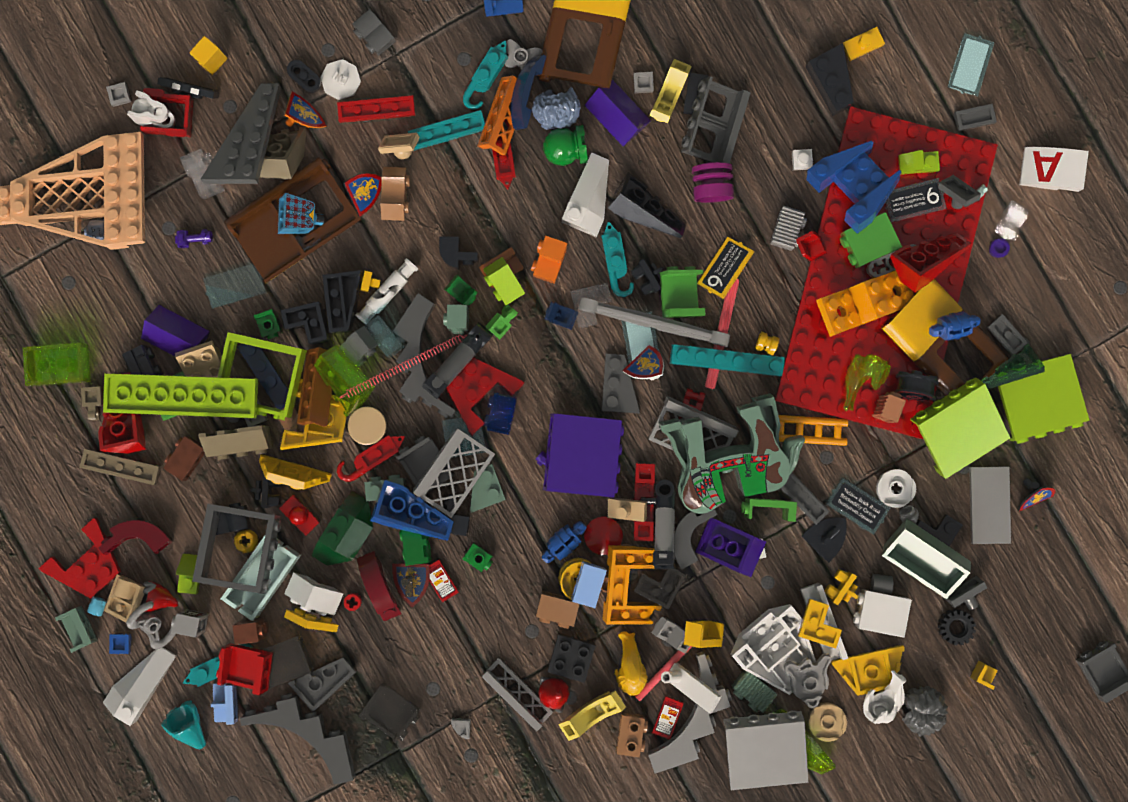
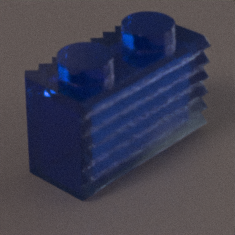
(501, 413)

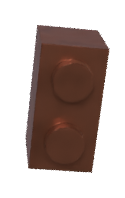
(185, 458)
(249, 631)

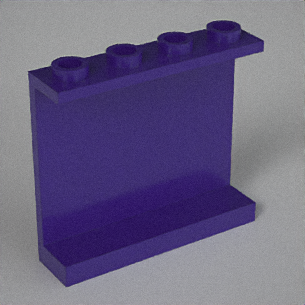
(583, 455)

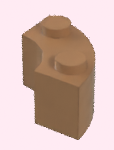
(394, 193)

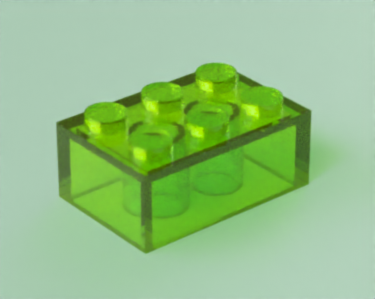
(56, 364)

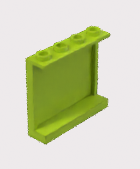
(1044, 401)
(961, 427)

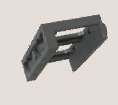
(725, 127)

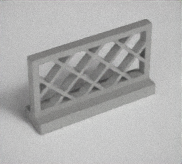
(687, 412)
(439, 463)

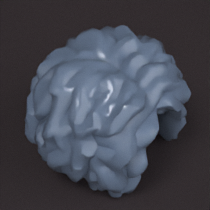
(556, 110)

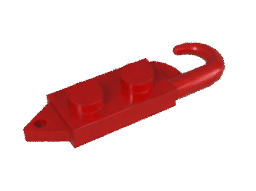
(504, 163)
(372, 457)

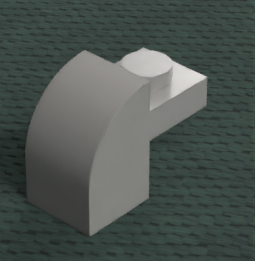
(671, 633)

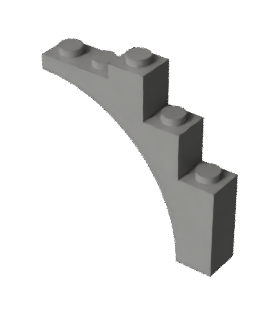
(680, 747)

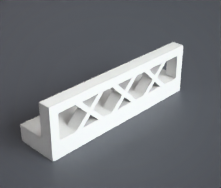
(817, 593)

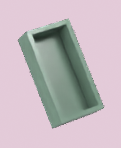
(926, 558)

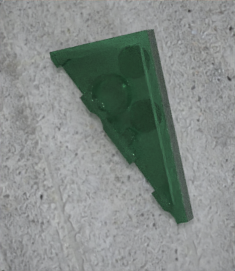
(1016, 368)

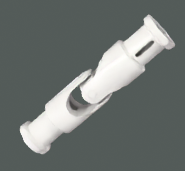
(376, 302)

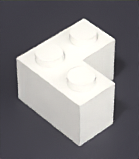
(313, 595)

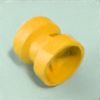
(767, 343)

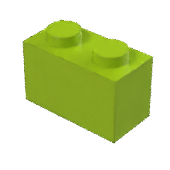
(503, 280)

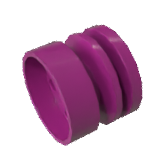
(712, 179)

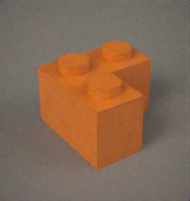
(550, 259)

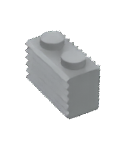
(788, 228)

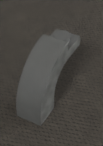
(682, 537)

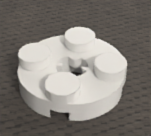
(903, 480)

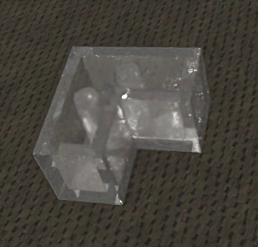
(195, 166)

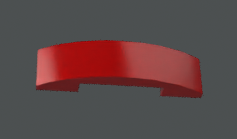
(644, 488)

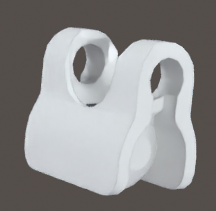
(150, 112)

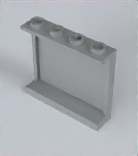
(766, 750)

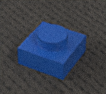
(119, 643)

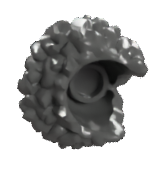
(927, 710)

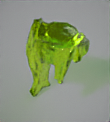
(859, 371)

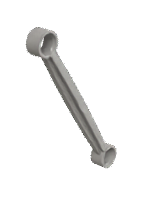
(653, 321)

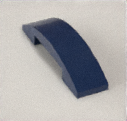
(519, 112)

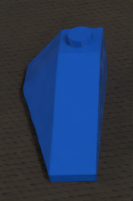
(405, 511)

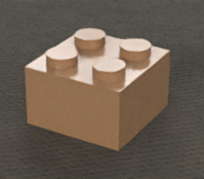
(557, 609)

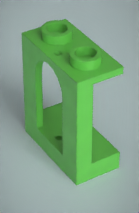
(788, 511)

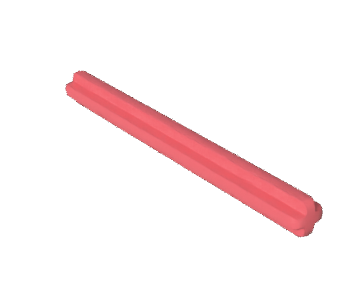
(723, 326)

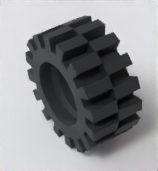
(967, 631)

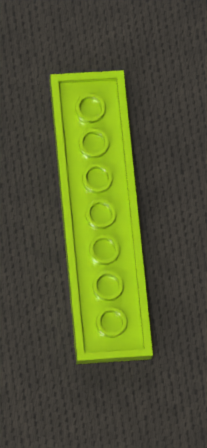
(180, 395)

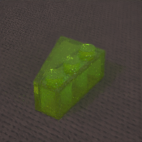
(341, 375)

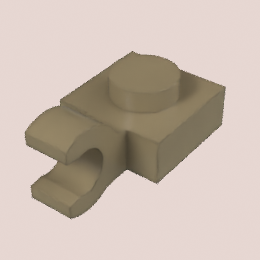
(92, 398)

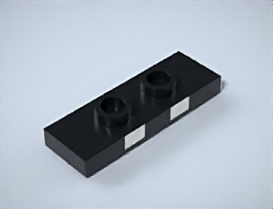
(195, 90)

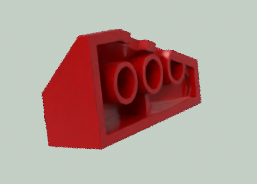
(924, 262)
(121, 433)

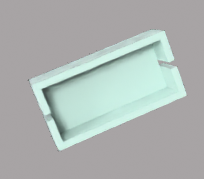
(253, 602)

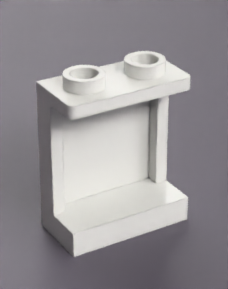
(882, 613)

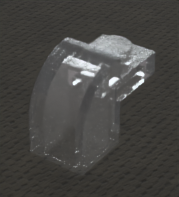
(1011, 221)

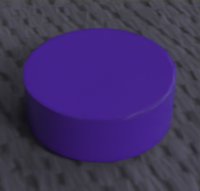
(999, 248)

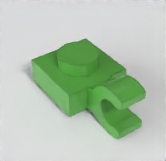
(500, 323)

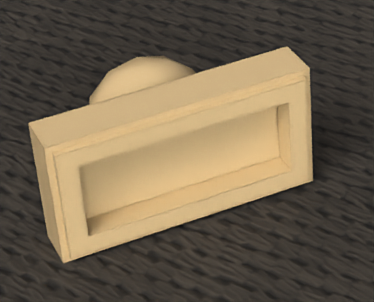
(399, 144)

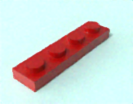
(376, 109)

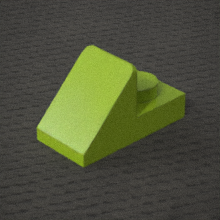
(919, 162)
(186, 571)

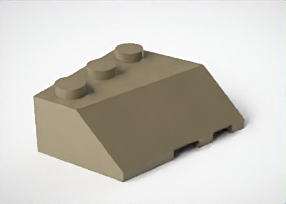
(284, 154)
(236, 441)

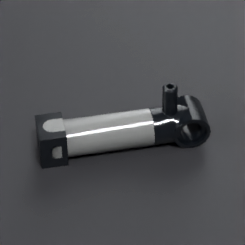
(664, 525)

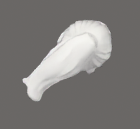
(885, 705)

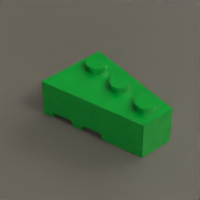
(415, 548)

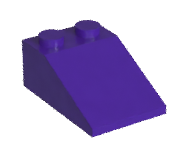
(730, 547)

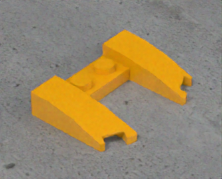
(616, 608)

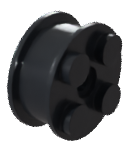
(916, 386)

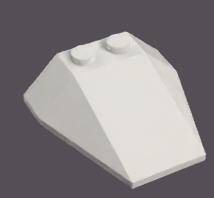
(770, 644)

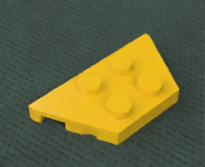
(292, 474)
(870, 669)

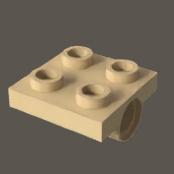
(200, 360)
(124, 597)

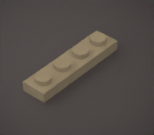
(120, 467)

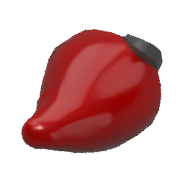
(158, 595)
(553, 693)

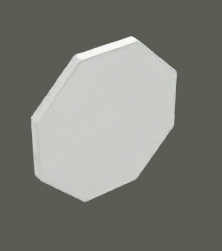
(340, 79)

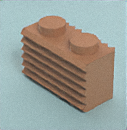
(889, 407)

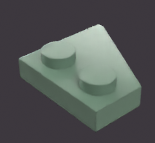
(486, 490)

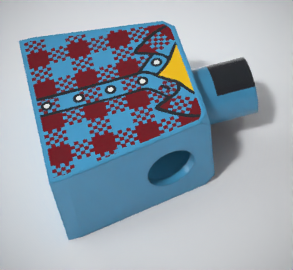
(297, 215)

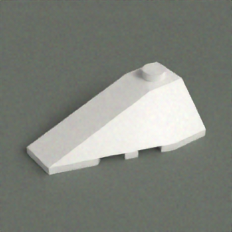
(133, 692)

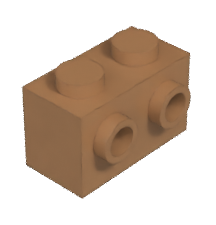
(631, 734)

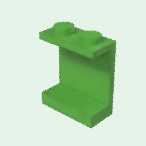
(871, 242)
(680, 293)

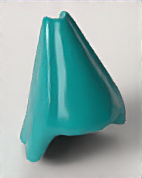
(185, 725)

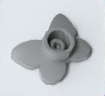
(519, 56)

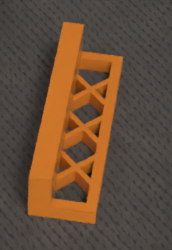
(498, 113)

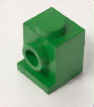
(268, 316)
(476, 550)

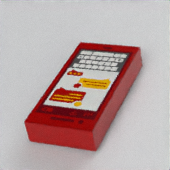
(442, 581)
(667, 717)

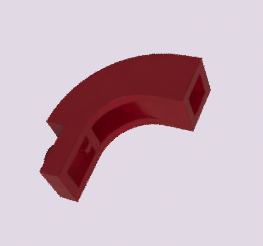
(135, 529)
(377, 587)

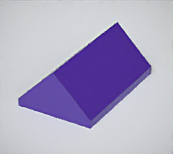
(617, 113)
(172, 331)

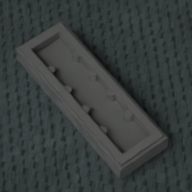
(805, 499)

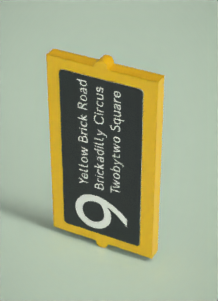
(725, 267)

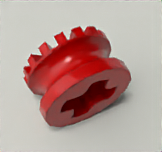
(348, 605)

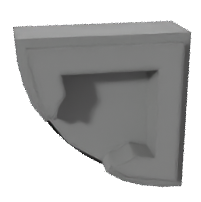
(461, 727)

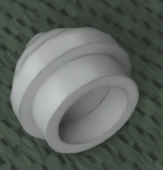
(910, 513)

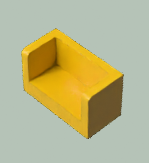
(208, 55)
(703, 634)

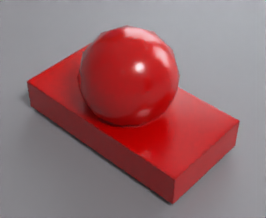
(299, 515)

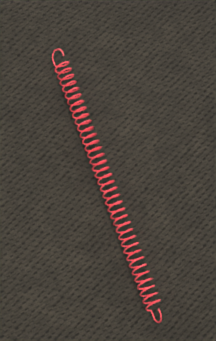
(464, 336)

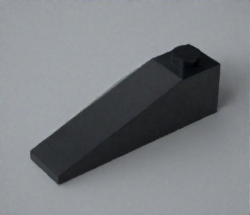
(637, 205)

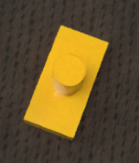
(863, 44)

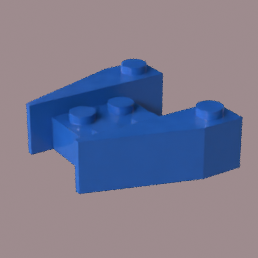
(859, 179)

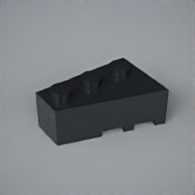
(832, 79)

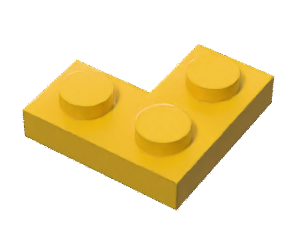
(311, 621)
(813, 627)

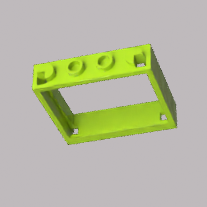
(227, 361)

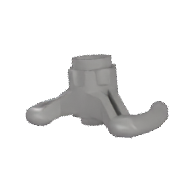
(149, 624)

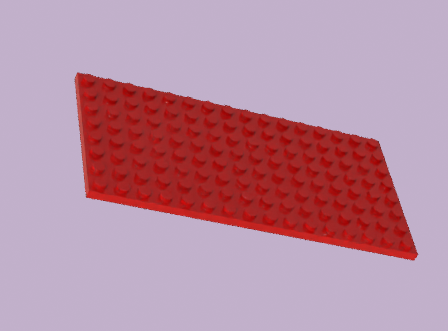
(819, 363)

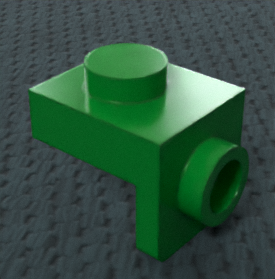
(461, 291)

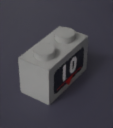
(189, 623)

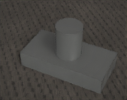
(959, 191)
(966, 593)

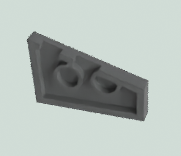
(617, 386)
(323, 682)

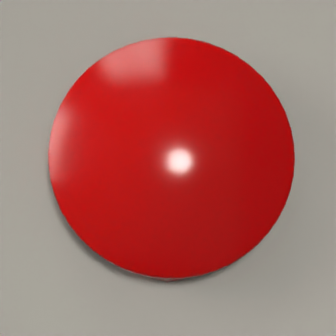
(602, 533)

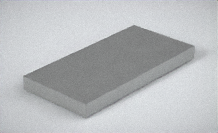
(990, 505)

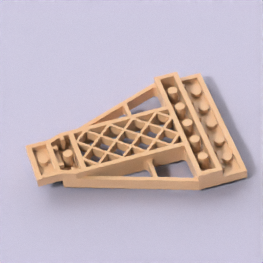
(122, 192)

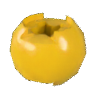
(242, 546)

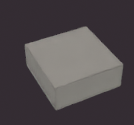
(643, 82)
(118, 94)

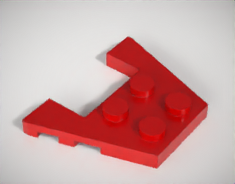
(473, 384)
(91, 570)

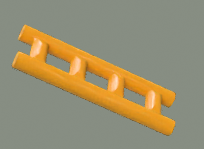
(818, 422)

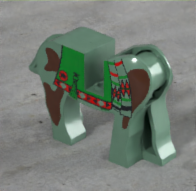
(757, 466)

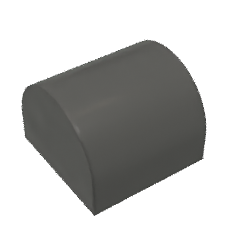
(881, 583)

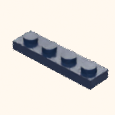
(265, 374)

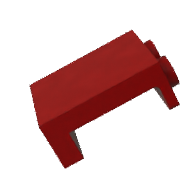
(245, 667)

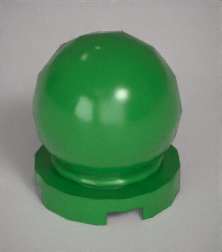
(564, 146)

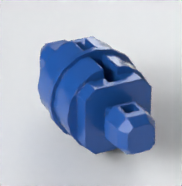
(954, 326)
(564, 542)

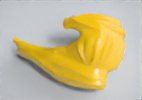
(632, 673)

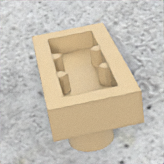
(627, 509)

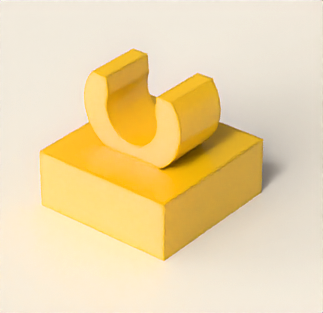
(369, 282)

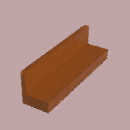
(315, 394)

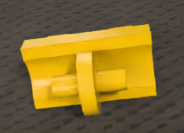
(846, 580)

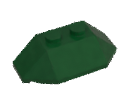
(345, 531)

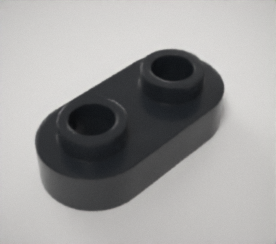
(304, 77)

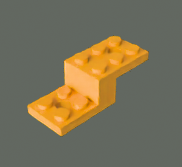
(863, 302)

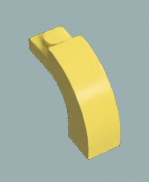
(670, 91)
(591, 713)

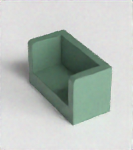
(78, 628)

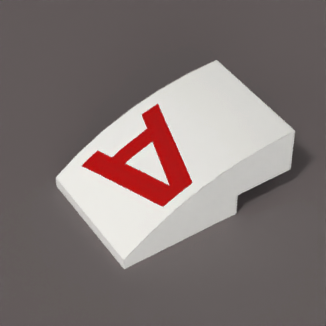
(1054, 168)

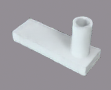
(692, 687)

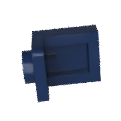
(561, 315)

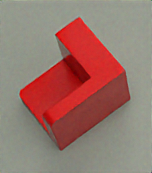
(811, 245)

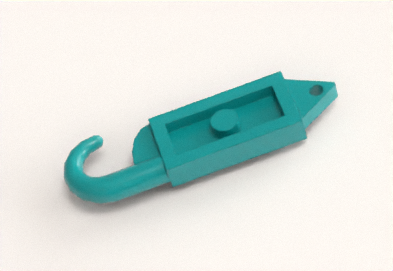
(486, 73)
(615, 259)
(206, 671)

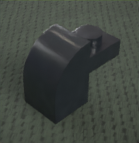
(450, 252)
(460, 522)

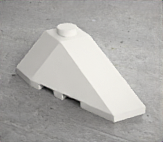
(588, 200)

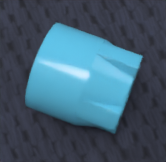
(96, 606)

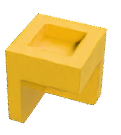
(984, 674)

